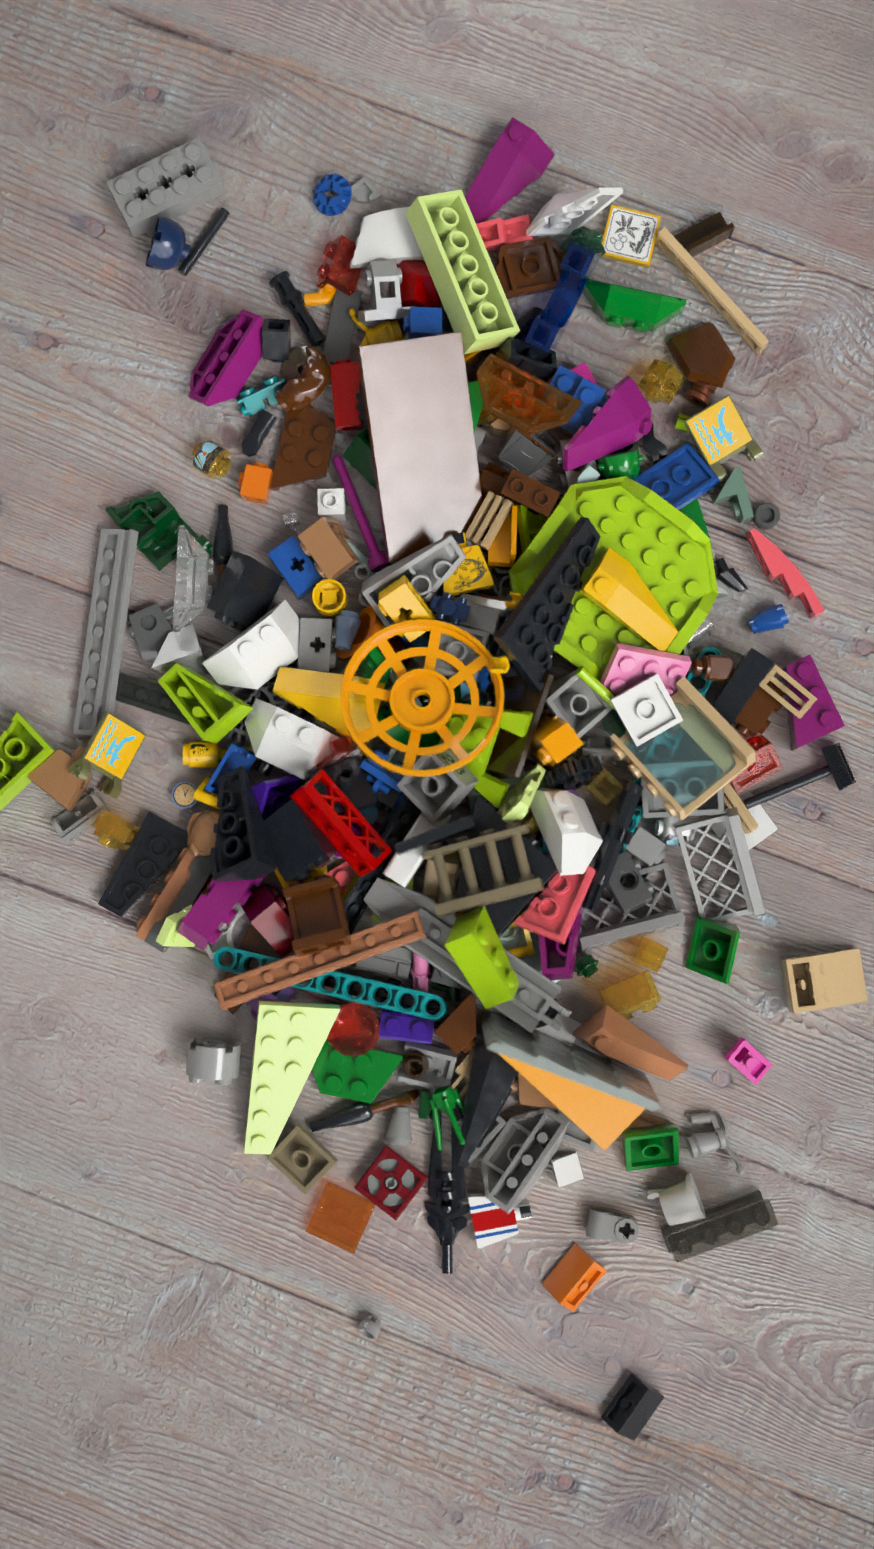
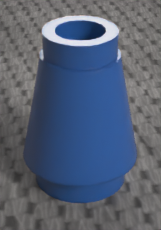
(769, 619)

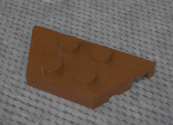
(529, 267)
(303, 448)

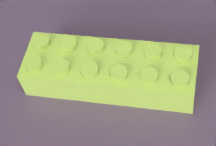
(462, 270)

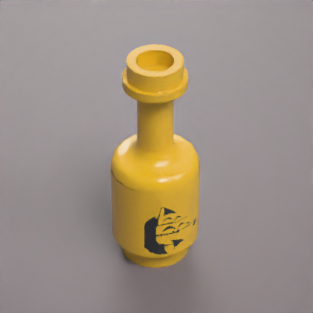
(203, 754)

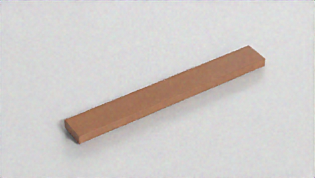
(297, 969)

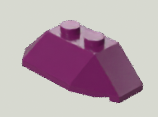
(228, 360)

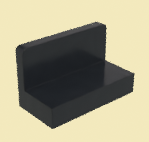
(632, 1407)

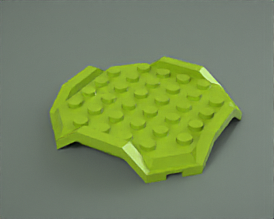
(650, 534)

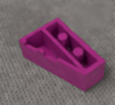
(823, 714)

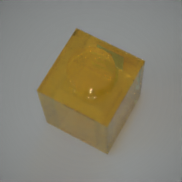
(604, 787)
(649, 954)

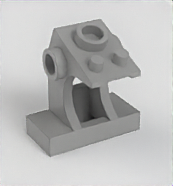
(383, 308)

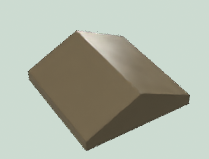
(302, 1158)

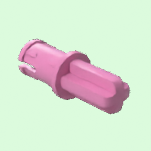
(420, 973)

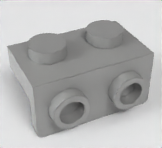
(440, 1066)

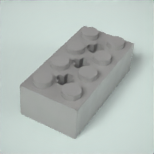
(166, 170)

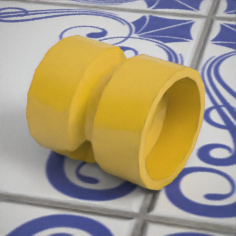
(329, 598)

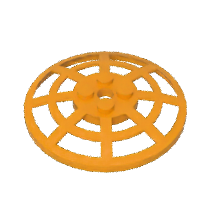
(421, 682)

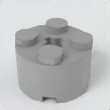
(213, 1060)

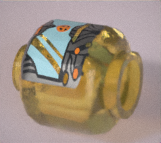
(211, 459)

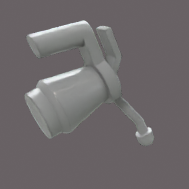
(704, 1143)

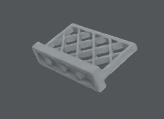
(742, 860)
(636, 927)

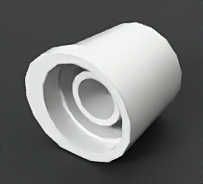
(680, 1202)

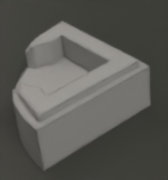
(364, 192)

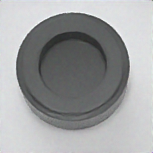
(766, 516)

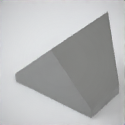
(181, 648)

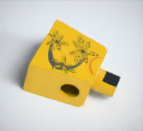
(471, 573)

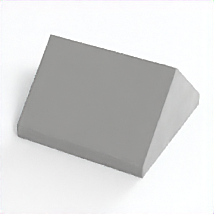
(576, 703)

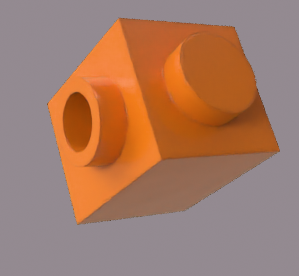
(255, 483)

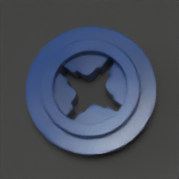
(336, 204)

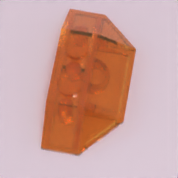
(523, 398)

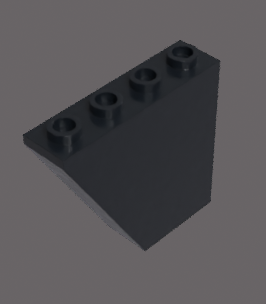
(541, 865)

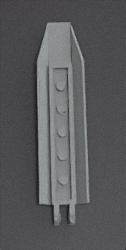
(534, 991)

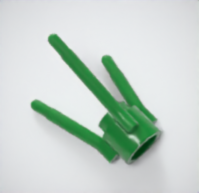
(444, 1099)

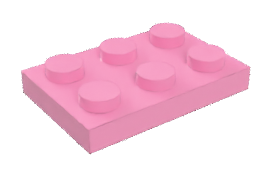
(634, 664)

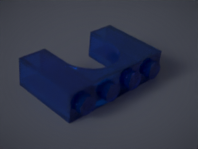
(576, 272)

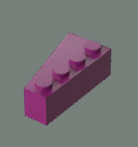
(214, 909)
(559, 958)

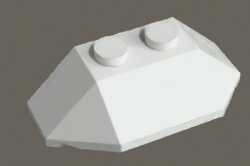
(258, 650)
(287, 739)
(566, 829)

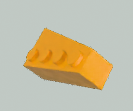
(553, 739)

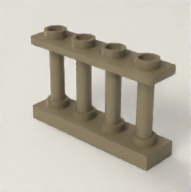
(501, 890)

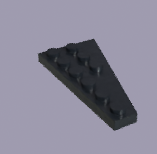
(546, 607)

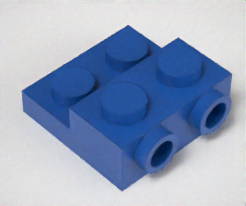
(583, 390)

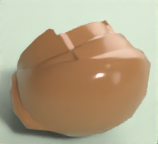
(200, 832)

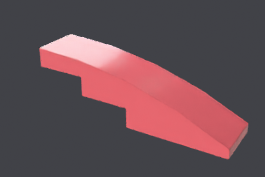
(503, 232)
(777, 565)

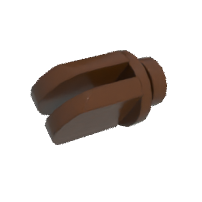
(713, 667)

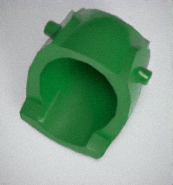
(621, 462)

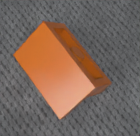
(573, 1278)

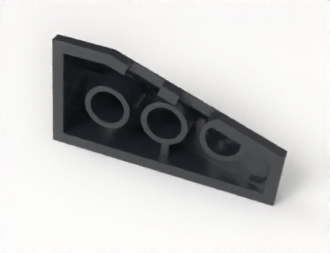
(242, 839)

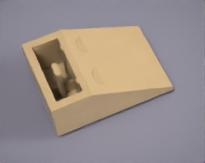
(823, 980)

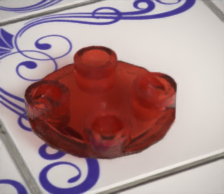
(354, 1030)

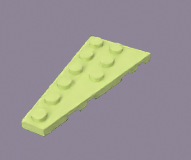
(283, 1055)

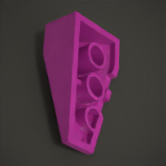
(612, 427)

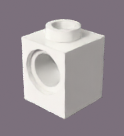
(332, 503)

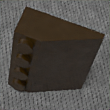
(510, 749)

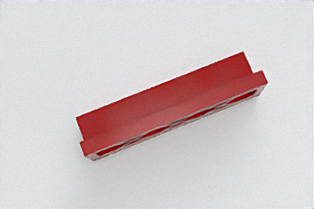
(339, 833)

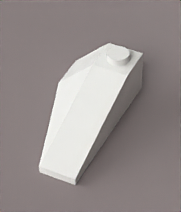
(571, 211)

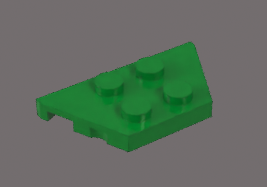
(354, 1077)

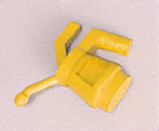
(385, 332)

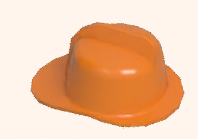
(369, 626)

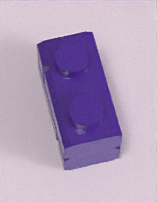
(406, 1027)

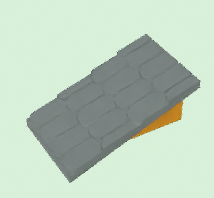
(590, 1090)

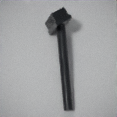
(836, 766)

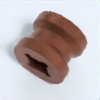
(700, 393)

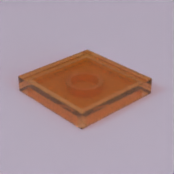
(340, 1217)

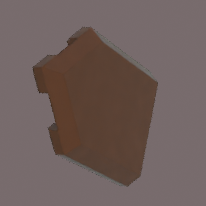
(702, 354)

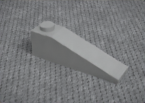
(423, 569)

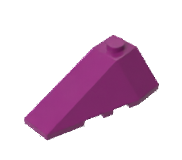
(511, 166)

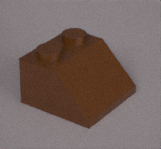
(459, 1026)

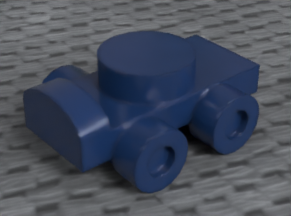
(446, 606)

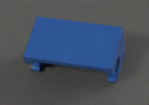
(234, 758)

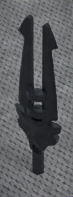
(445, 1213)

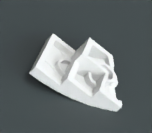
(385, 236)

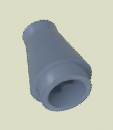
(346, 628)

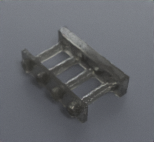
(722, 1225)

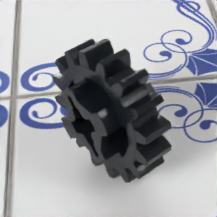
(573, 772)

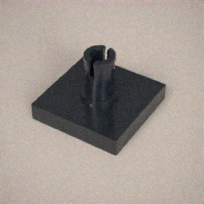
(350, 780)

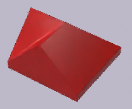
(417, 285)

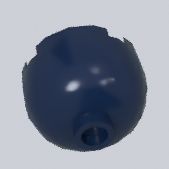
(167, 245)

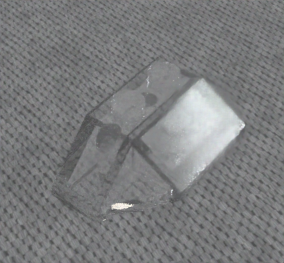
(190, 579)

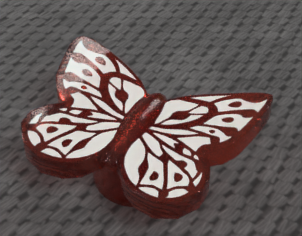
(342, 749)

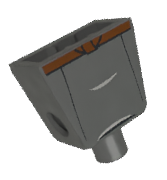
(526, 452)

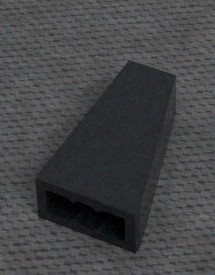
(741, 685)

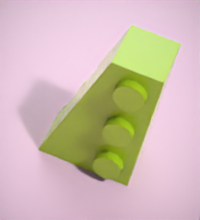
(204, 703)
(482, 958)

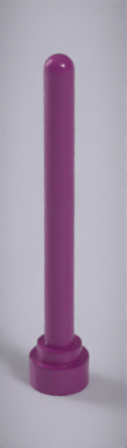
(377, 559)

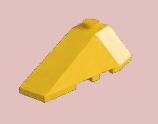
(624, 596)
(320, 696)

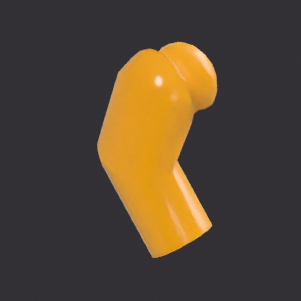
(321, 297)

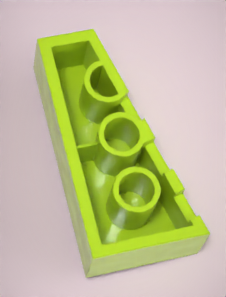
(20, 754)

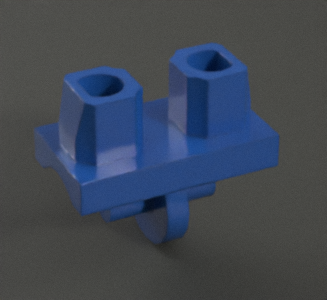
(384, 775)

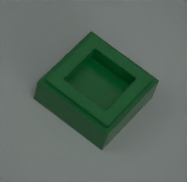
(424, 1109)

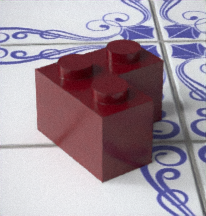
(270, 917)

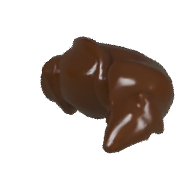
(303, 390)

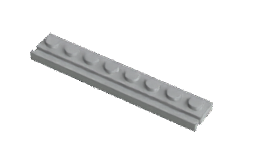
(105, 628)

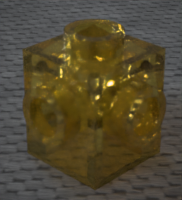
(661, 382)

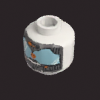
(667, 833)

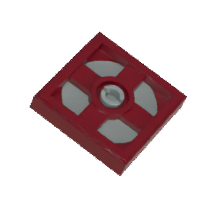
(391, 1182)

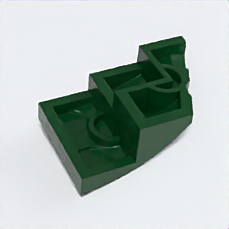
(156, 523)

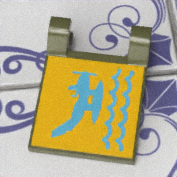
(721, 435)
(109, 753)

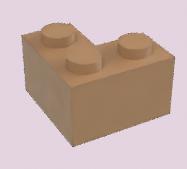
(329, 547)

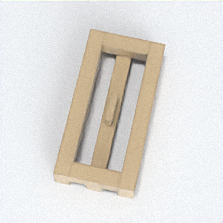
(484, 519)
(805, 706)

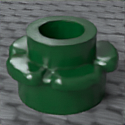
(586, 966)

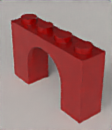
(345, 385)

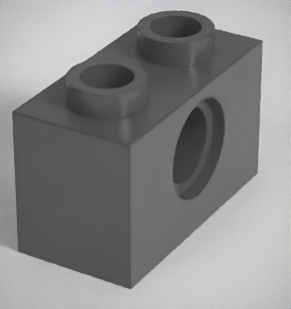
(629, 898)

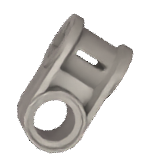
(605, 1226)

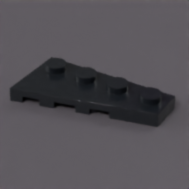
(146, 859)

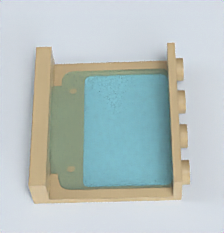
(689, 758)

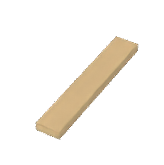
(711, 291)

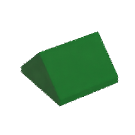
(713, 949)
(651, 1146)

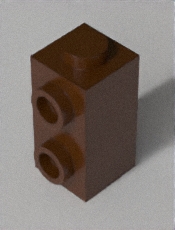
(757, 711)

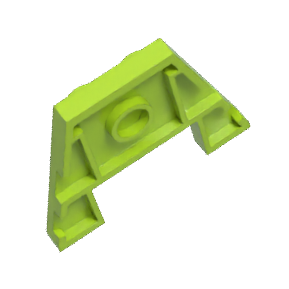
(515, 722)

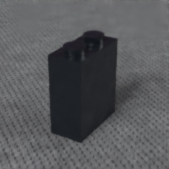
(244, 591)
(297, 843)

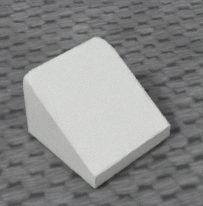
(567, 1169)

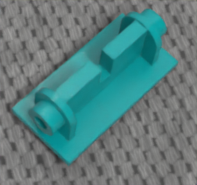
(253, 397)

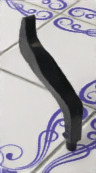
(653, 445)

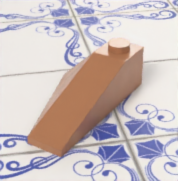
(620, 1039)

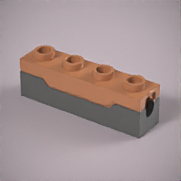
(181, 890)

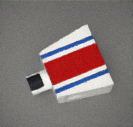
(493, 1223)

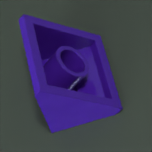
(275, 793)

